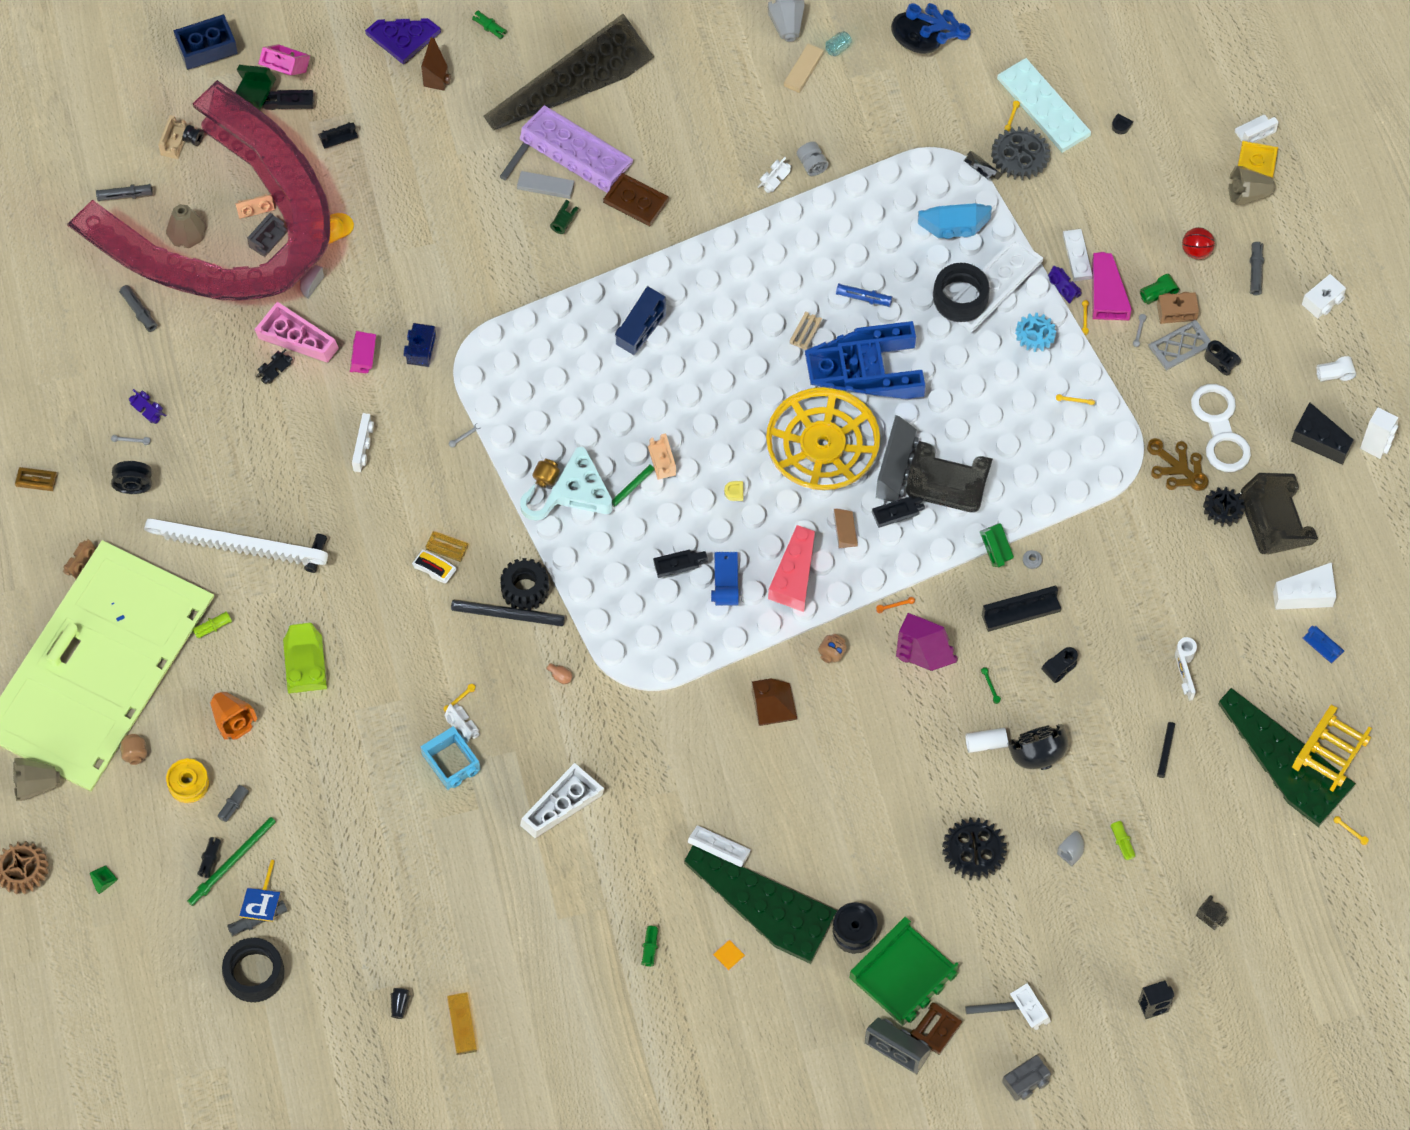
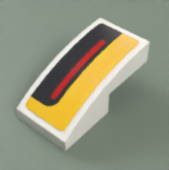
(434, 566)

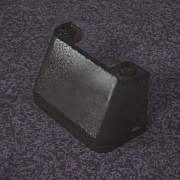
(947, 481)
(1273, 513)

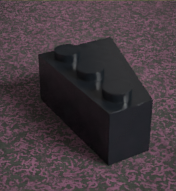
(1322, 435)

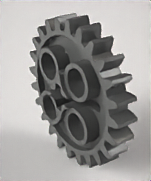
(1020, 153)

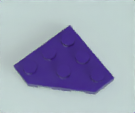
(402, 37)

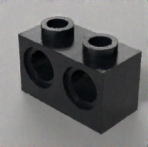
(1156, 999)

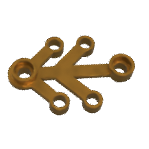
(1178, 467)

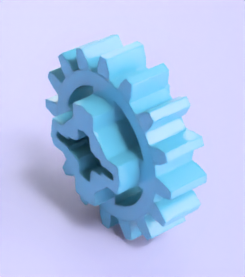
(1035, 332)

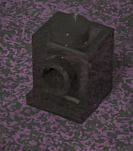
(1212, 913)

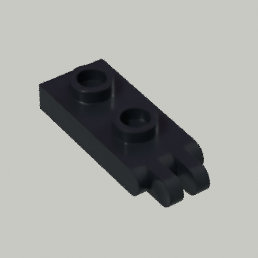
(897, 511)

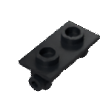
(338, 135)
(278, 361)

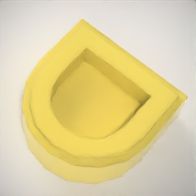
(734, 491)

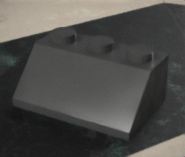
(897, 1044)

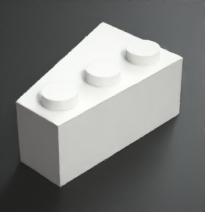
(1380, 433)
(1306, 590)

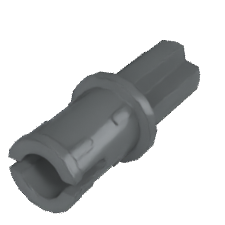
(232, 803)

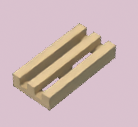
(812, 318)

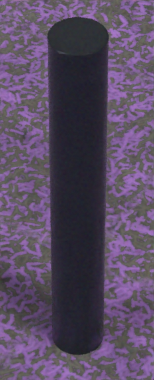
(1166, 750)

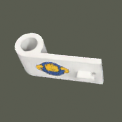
(1184, 654)

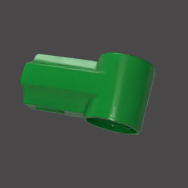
(1163, 285)

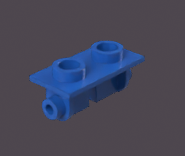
(1323, 644)

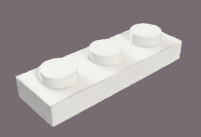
(1077, 255)
(362, 443)
(719, 846)

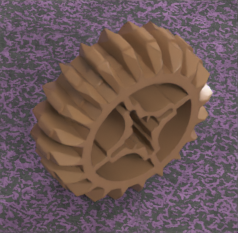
(37, 859)

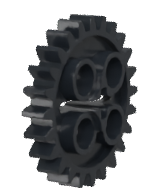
(992, 847)

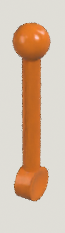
(880, 608)

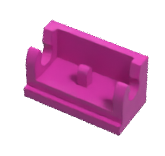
(362, 352)

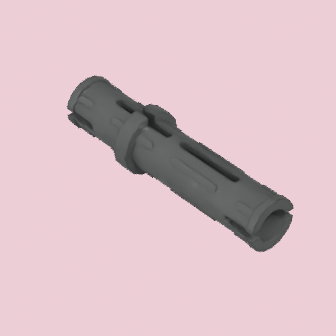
(124, 192)
(1256, 261)
(141, 312)
(248, 924)

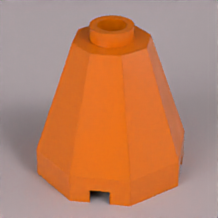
(232, 715)

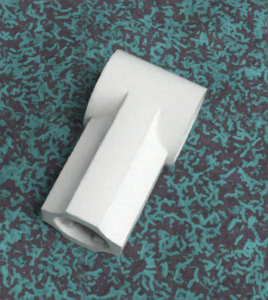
(1341, 368)

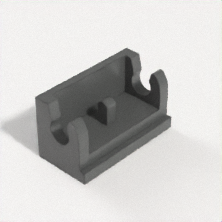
(267, 235)

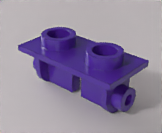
(1061, 281)
(142, 401)

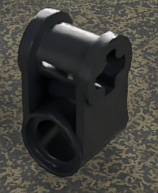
(1223, 358)
(1058, 666)

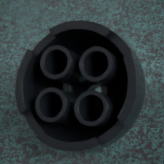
(1042, 752)

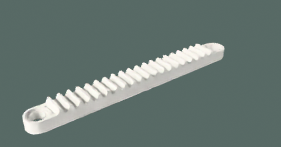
(236, 542)

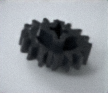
(1233, 506)

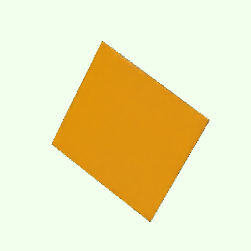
(728, 954)

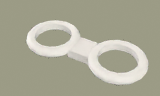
(1220, 428)

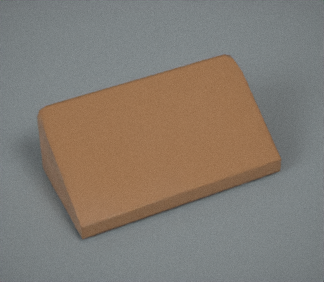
(845, 528)

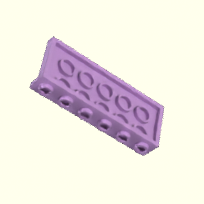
(575, 148)

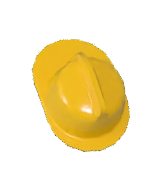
(340, 226)

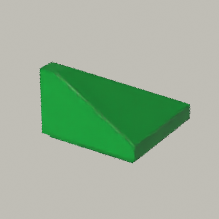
(102, 878)

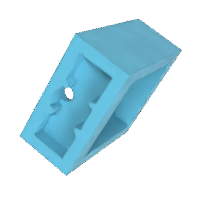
(443, 741)

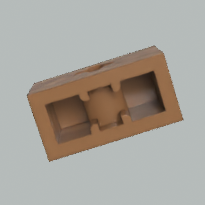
(1177, 307)

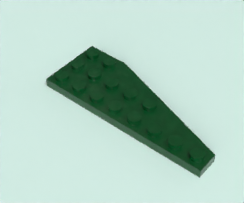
(1276, 752)
(778, 913)

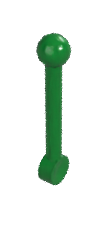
(996, 699)

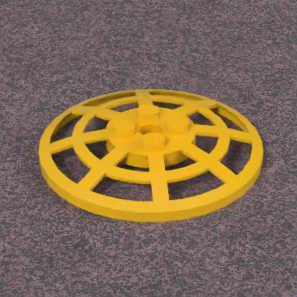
(823, 430)

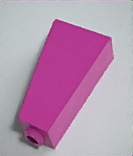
(1108, 292)

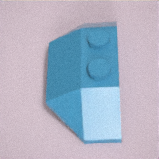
(955, 220)

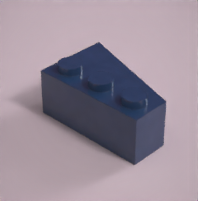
(641, 321)

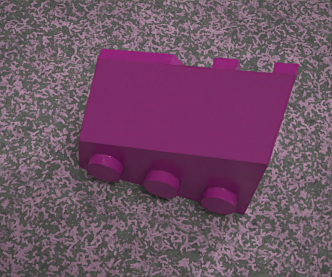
(924, 644)

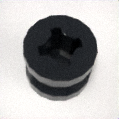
(193, 135)

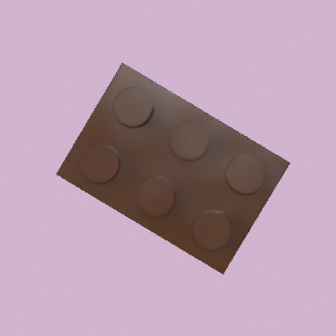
(635, 199)

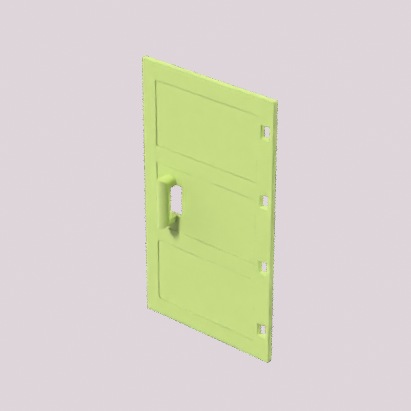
(79, 708)

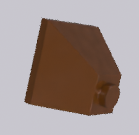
(434, 68)
(773, 701)

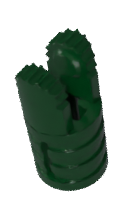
(563, 218)

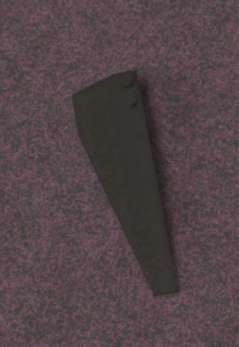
(596, 63)

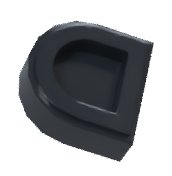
(1121, 124)

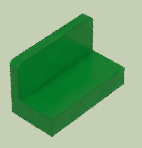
(996, 545)

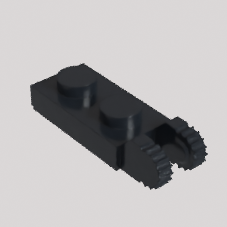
(289, 99)

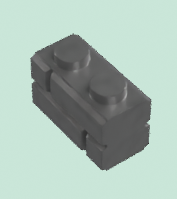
(1026, 1078)

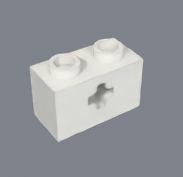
(1324, 296)

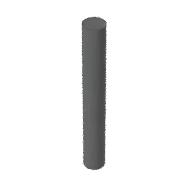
(518, 155)
(991, 1008)

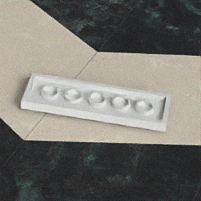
(1004, 275)

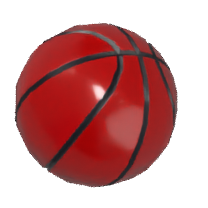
(1198, 243)

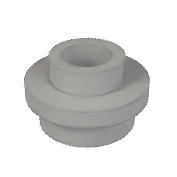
(1029, 563)

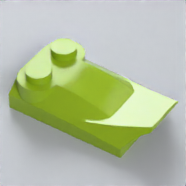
(304, 659)

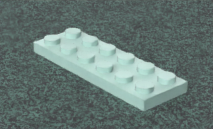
(1044, 105)

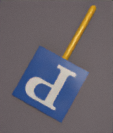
(260, 903)

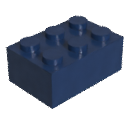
(205, 41)

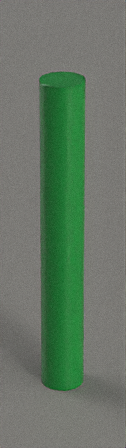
(632, 485)

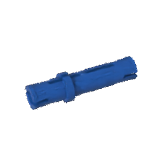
(843, 290)

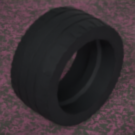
(961, 273)
(249, 947)

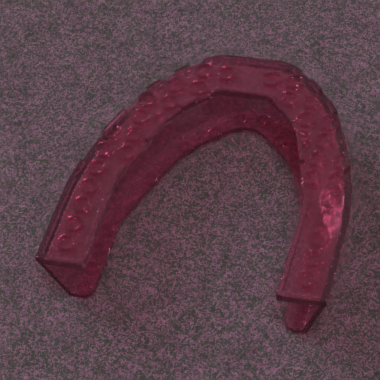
(284, 174)

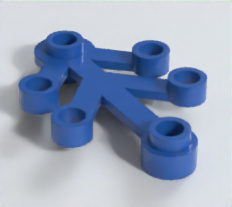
(940, 23)

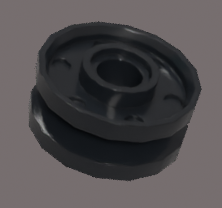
(131, 477)

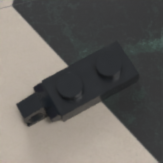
(679, 562)

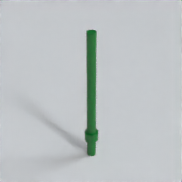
(204, 888)

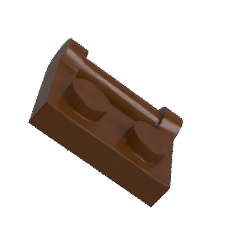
(942, 1030)

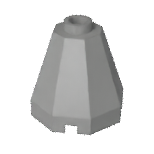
(786, 17)

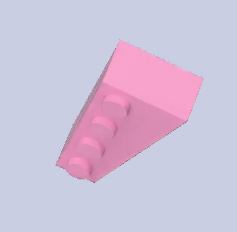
(295, 333)

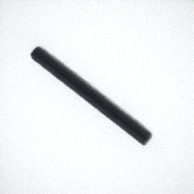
(507, 612)

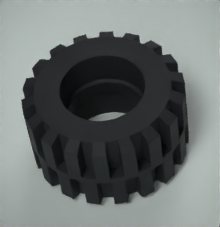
(524, 570)

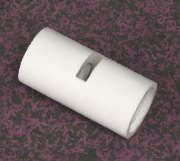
(986, 740)

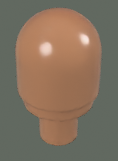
(560, 673)

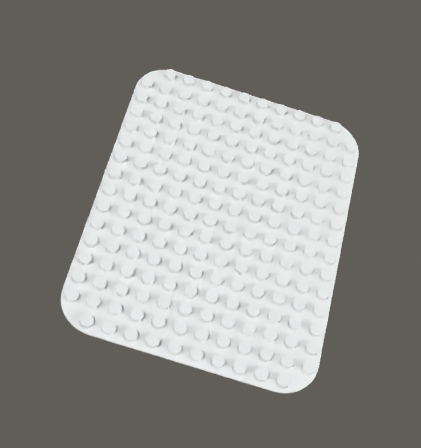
(721, 368)

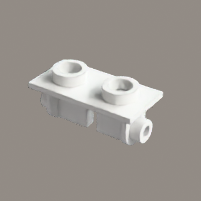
(779, 170)
(456, 717)

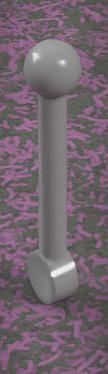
(1142, 318)
(146, 441)
(452, 443)

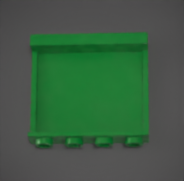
(903, 972)

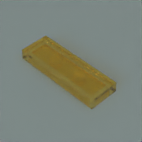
(462, 1023)

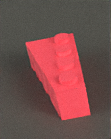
(793, 573)

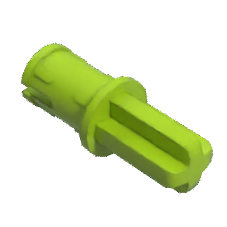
(212, 625)
(1123, 840)

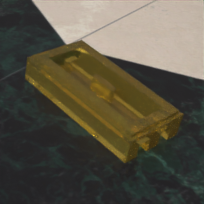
(460, 552)

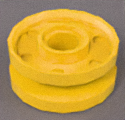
(190, 791)

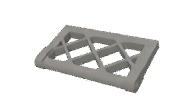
(1160, 354)

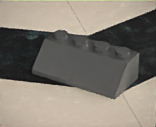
(896, 460)

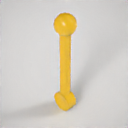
(1016, 104)
(1085, 330)
(1059, 397)
(471, 688)
(1363, 840)

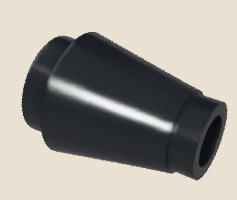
(399, 1002)

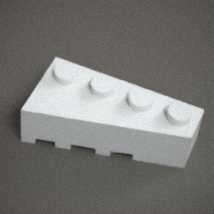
(562, 800)

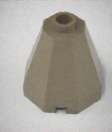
(1249, 185)
(185, 227)
(33, 778)

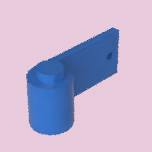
(725, 579)

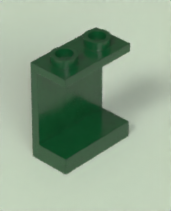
(255, 84)

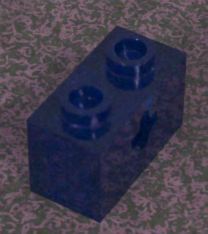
(420, 344)

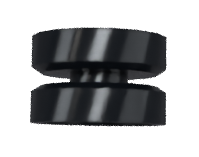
(854, 927)

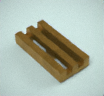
(30, 482)

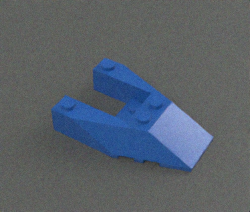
(856, 362)

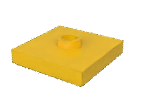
(1258, 157)

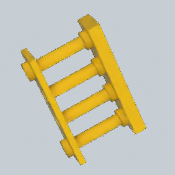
(1313, 745)

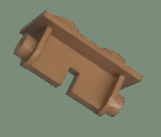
(82, 556)

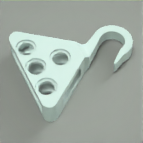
(582, 498)

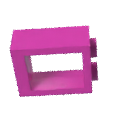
(280, 59)

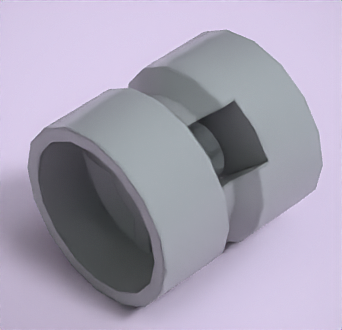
(812, 158)

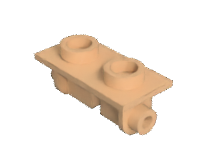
(254, 206)

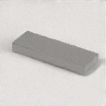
(545, 184)

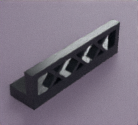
(1021, 608)

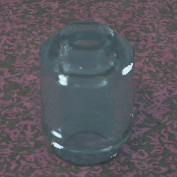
(838, 43)

